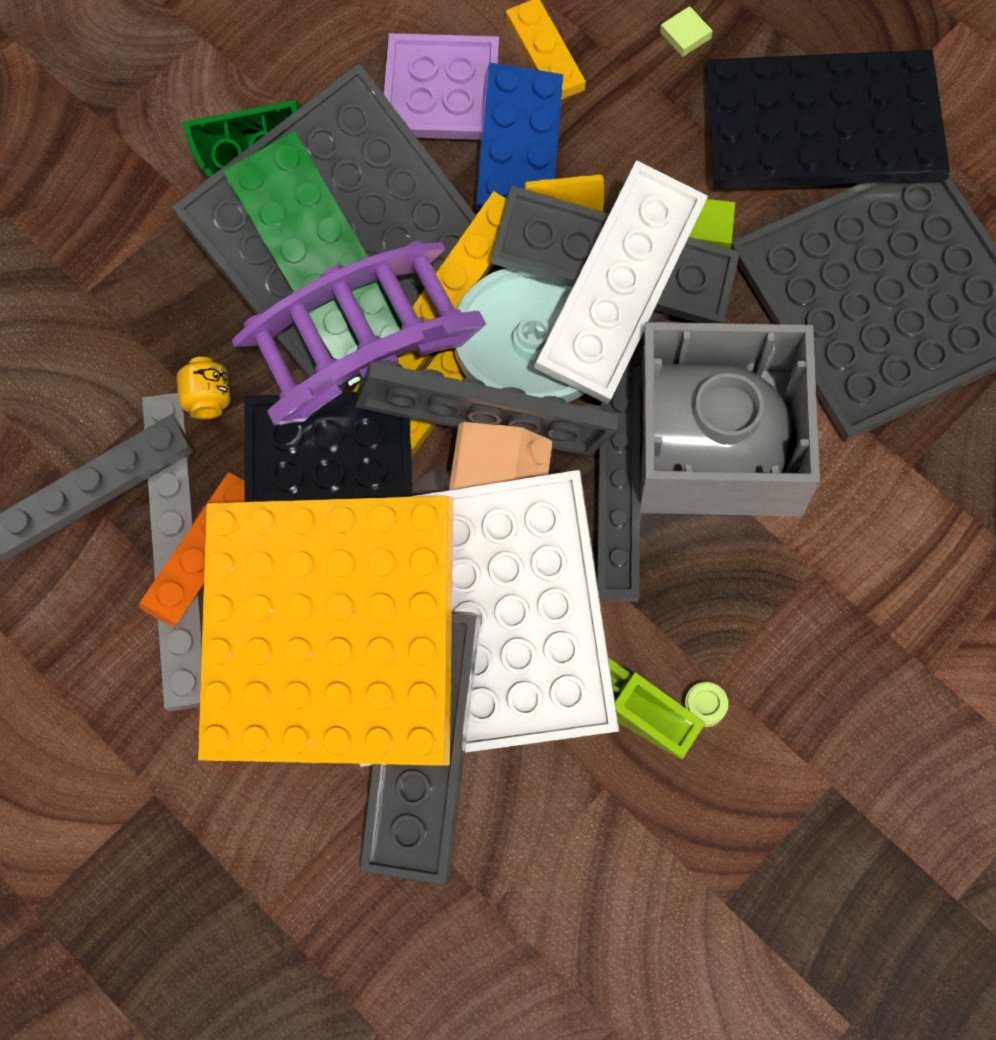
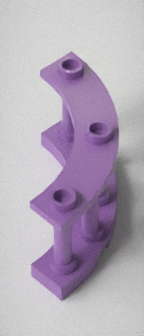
(446, 332)

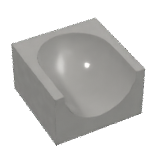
(728, 419)

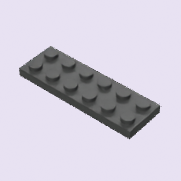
(556, 238)
(449, 401)
(416, 806)

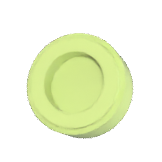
(707, 702)

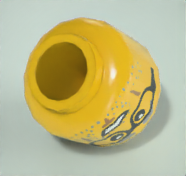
(203, 388)

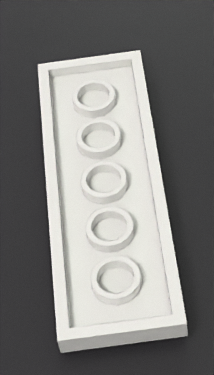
(621, 282)

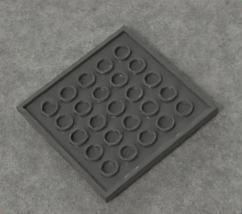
(375, 174)
(893, 293)

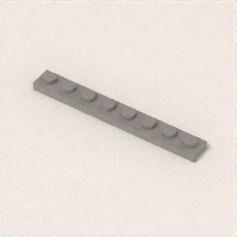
(170, 520)

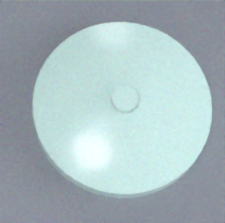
(519, 320)

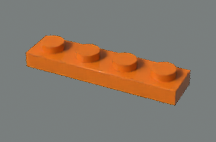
(184, 571)

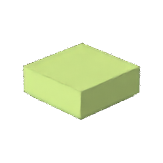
(686, 31)

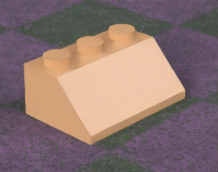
(497, 454)

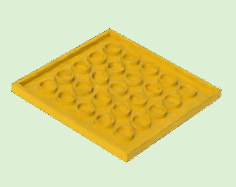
(328, 631)

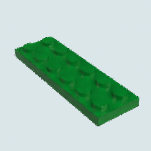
(308, 236)

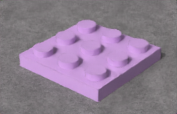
(439, 82)

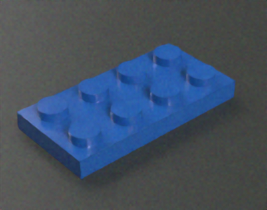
(517, 129)

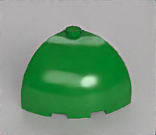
(225, 136)

